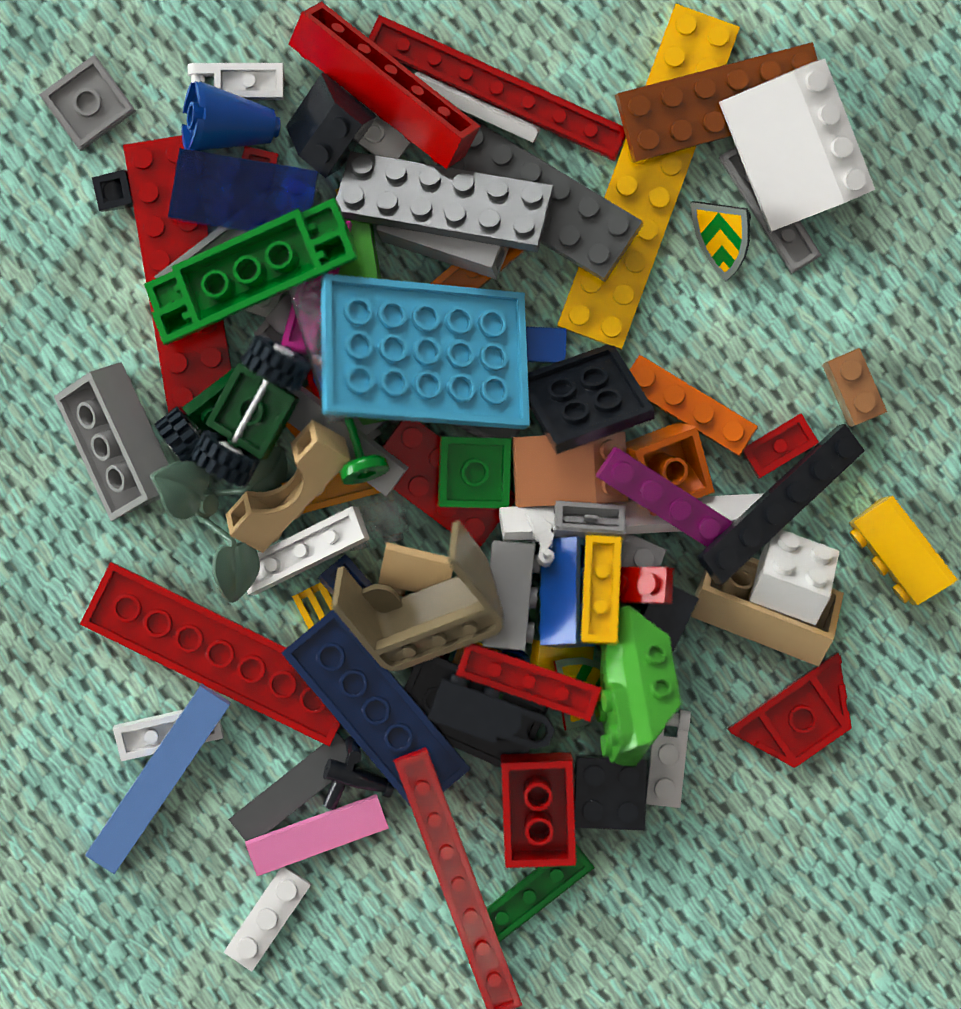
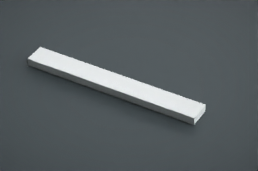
(638, 519)

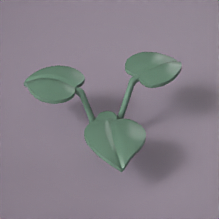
(185, 495)

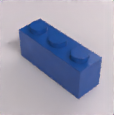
(563, 595)

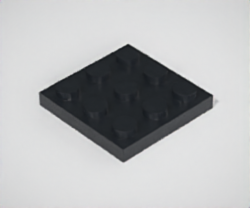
(586, 398)

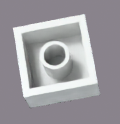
(795, 576)

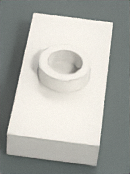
(384, 140)

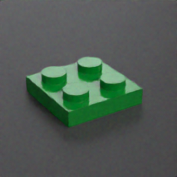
(474, 472)

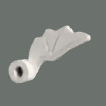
(544, 535)

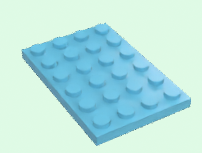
(423, 352)

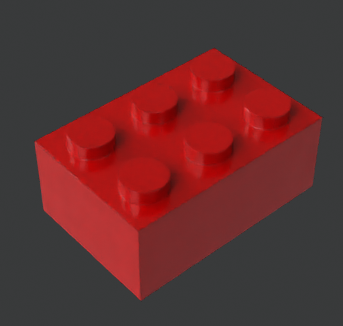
(538, 810)

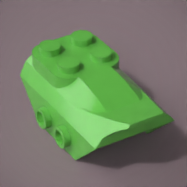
(636, 689)

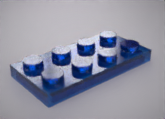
(237, 190)

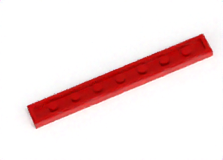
(499, 88)
(457, 880)

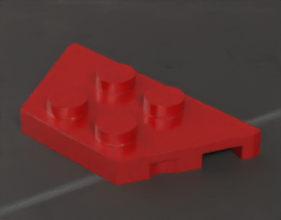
(800, 716)

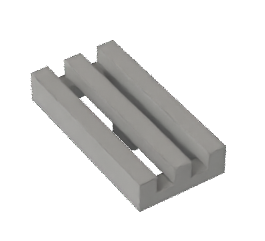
(589, 524)

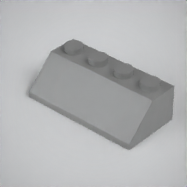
(113, 438)

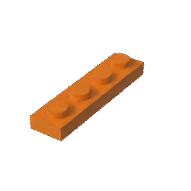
(693, 406)

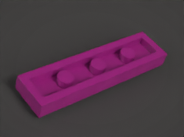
(662, 497)

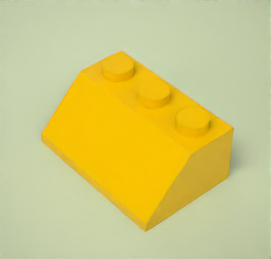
(901, 551)

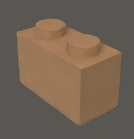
(854, 387)

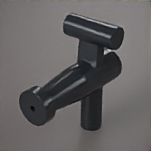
(353, 776)

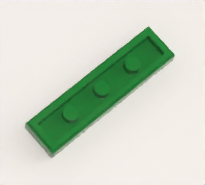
(534, 894)

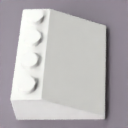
(797, 145)

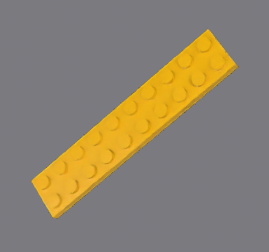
(646, 188)

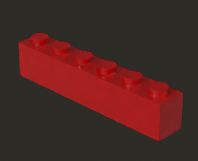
(383, 85)

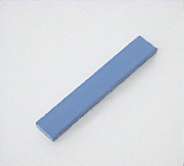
(157, 778)

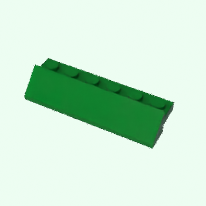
(250, 269)

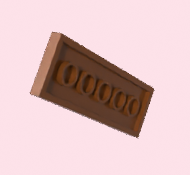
(687, 108)

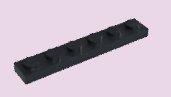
(780, 504)

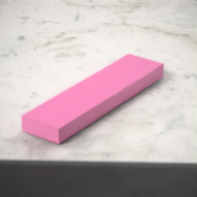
(316, 835)

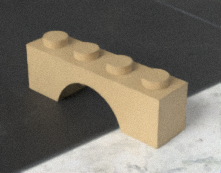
(263, 516)

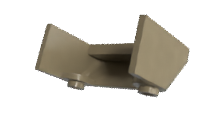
(429, 621)

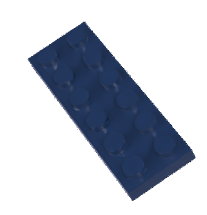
(370, 702)

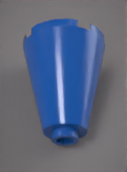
(225, 120)

